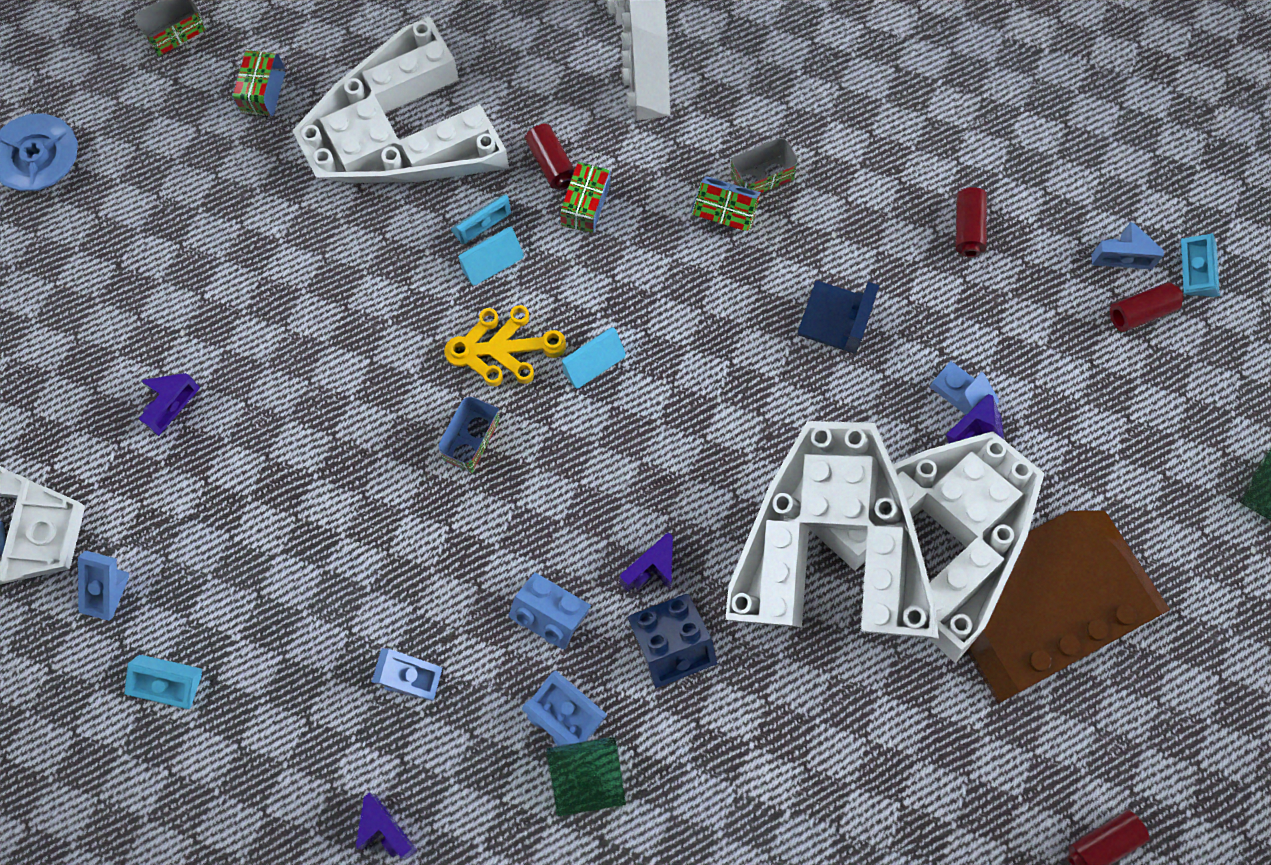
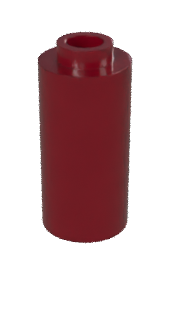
(550, 156)
(971, 222)
(1146, 306)
(1109, 841)

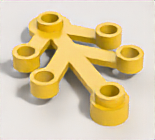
(501, 346)

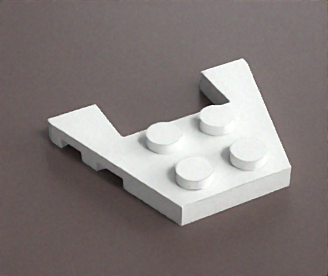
(40, 531)

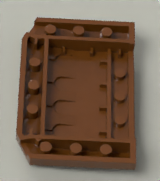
(1062, 601)

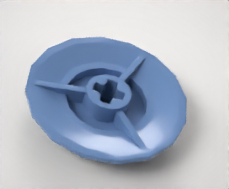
(36, 152)

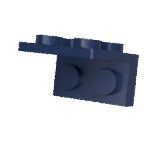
(837, 315)
(673, 640)

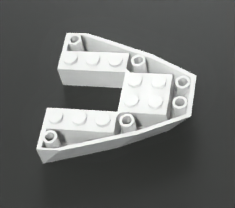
(644, 55)
(353, 141)
(842, 481)
(984, 499)

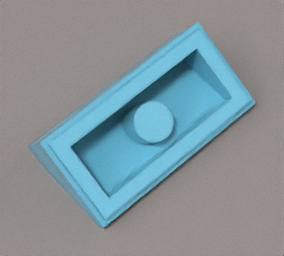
(482, 219)
(491, 256)
(1200, 266)
(593, 358)
(162, 681)

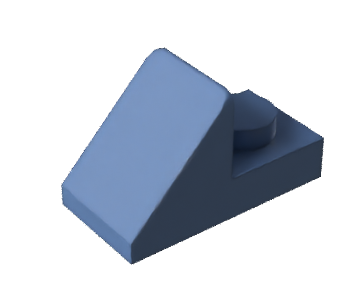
(1133, 250)
(961, 388)
(99, 585)
(406, 674)

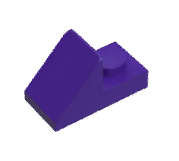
(172, 395)
(980, 420)
(655, 559)
(377, 821)

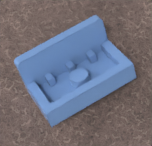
(548, 610)
(563, 711)

